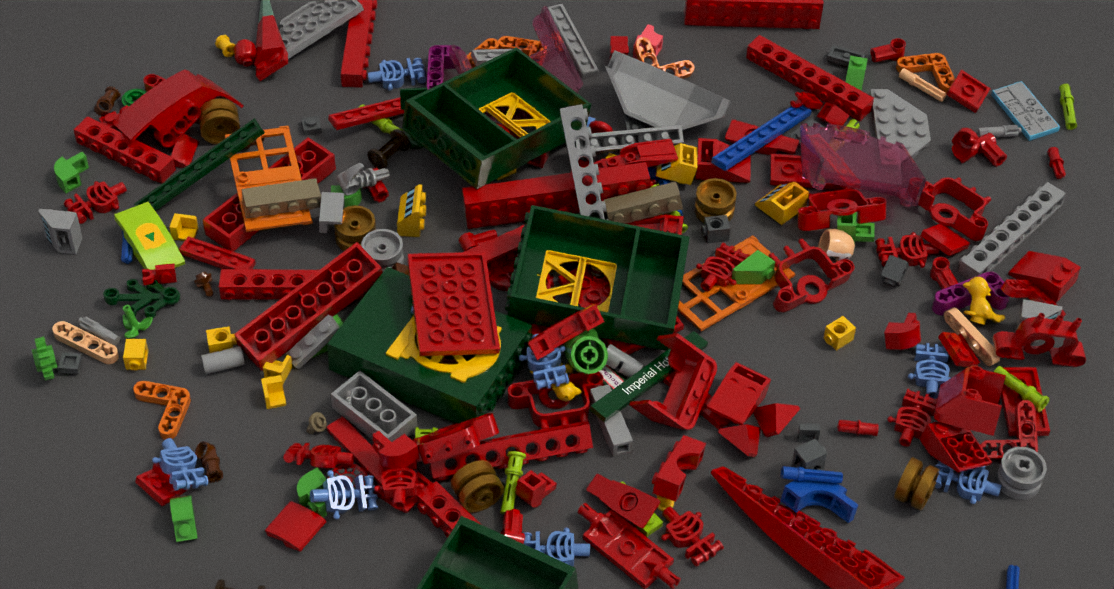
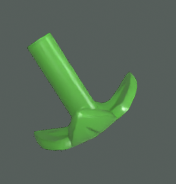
(132, 323)

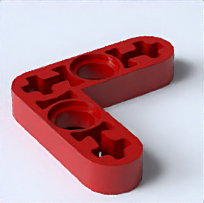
(1026, 289)
(1022, 439)

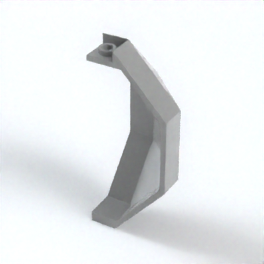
(661, 96)

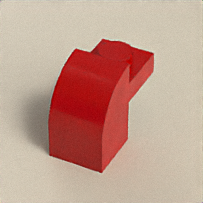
(620, 44)
(904, 334)
(397, 453)
(534, 488)

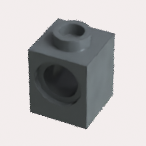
(716, 229)
(894, 271)

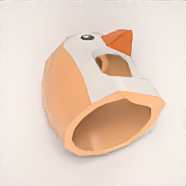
(837, 244)

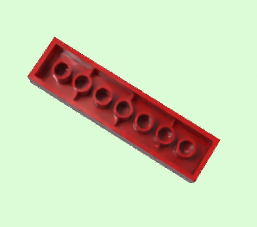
(754, 13)
(226, 222)
(307, 305)

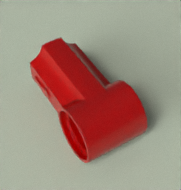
(891, 51)
(991, 150)
(379, 191)
(469, 240)
(941, 273)
(513, 525)

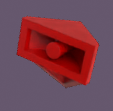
(775, 417)
(743, 437)

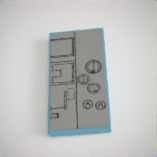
(1025, 110)

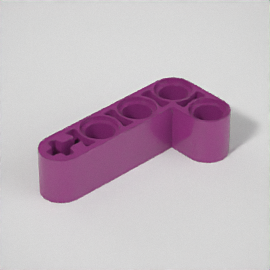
(438, 61)
(959, 296)

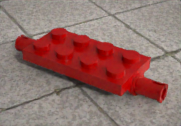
(627, 548)

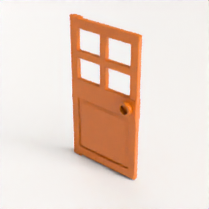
(269, 177)
(740, 293)

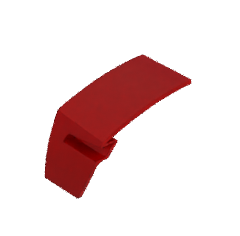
(169, 104)

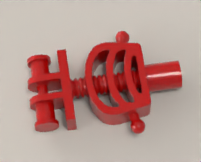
(101, 202)
(914, 255)
(720, 267)
(914, 416)
(320, 456)
(399, 484)
(682, 535)

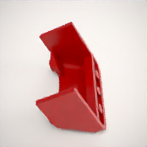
(689, 386)
(971, 400)

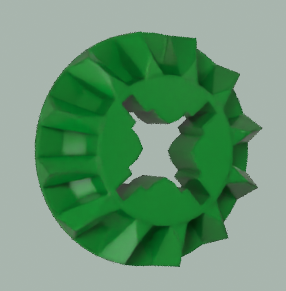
(133, 94)

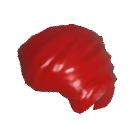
(965, 144)

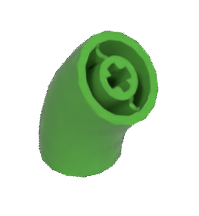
(586, 352)

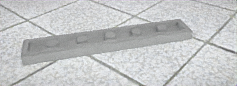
(573, 42)

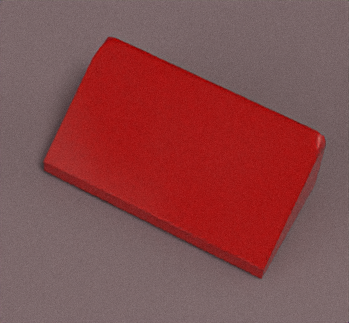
(184, 151)

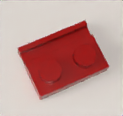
(958, 349)

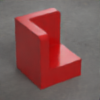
(832, 114)

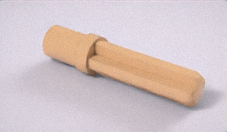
(915, 80)

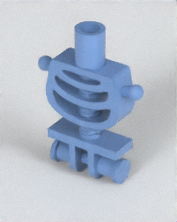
(392, 69)
(547, 368)
(931, 368)
(180, 466)
(980, 484)
(335, 489)
(569, 552)

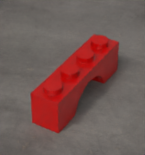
(670, 479)

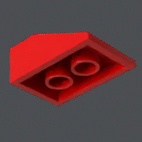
(1048, 272)

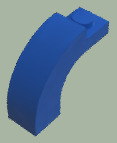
(829, 495)

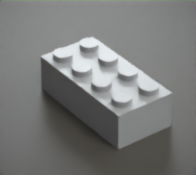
(372, 408)

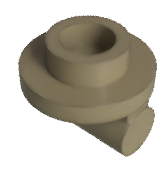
(317, 423)

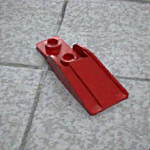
(739, 129)
(651, 152)
(624, 500)

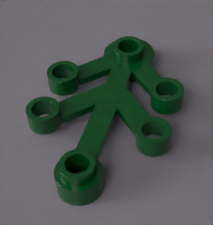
(164, 296)

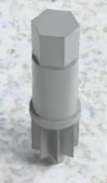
(1000, 131)
(98, 330)

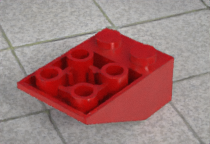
(706, 170)
(739, 394)
(954, 446)

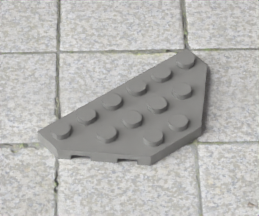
(315, 21)
(899, 121)

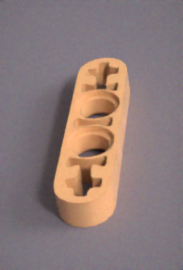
(974, 338)
(86, 341)

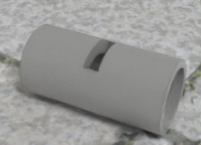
(222, 360)
(622, 362)

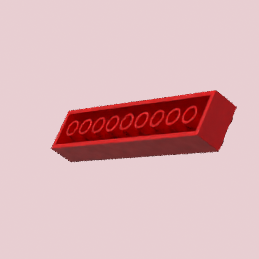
(511, 200)

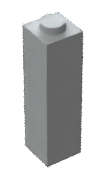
(614, 429)

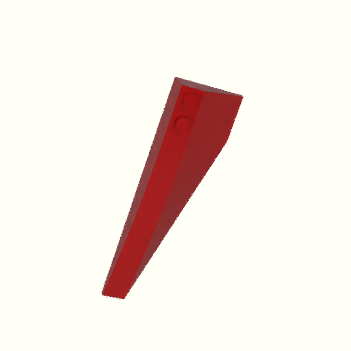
(815, 548)

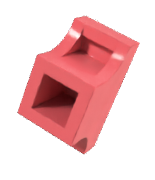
(655, 39)

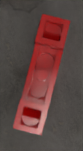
(565, 330)

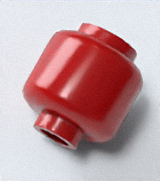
(245, 52)

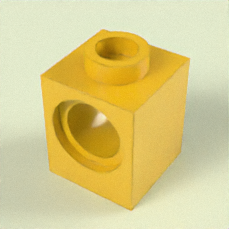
(839, 333)
(220, 339)
(135, 354)

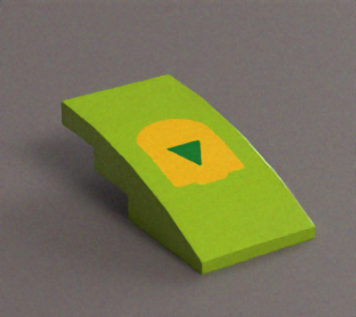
(148, 237)

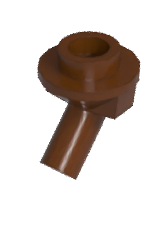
(204, 279)

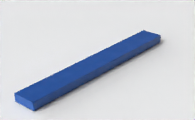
(760, 137)

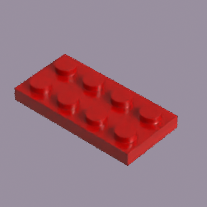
(789, 169)
(1010, 399)

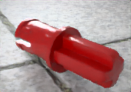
(1056, 162)
(858, 427)

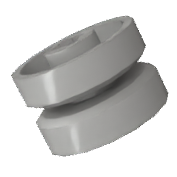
(384, 247)
(1021, 473)

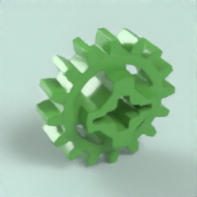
(44, 358)

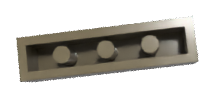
(281, 198)
(644, 203)

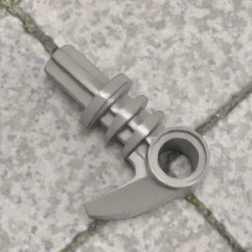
(354, 178)

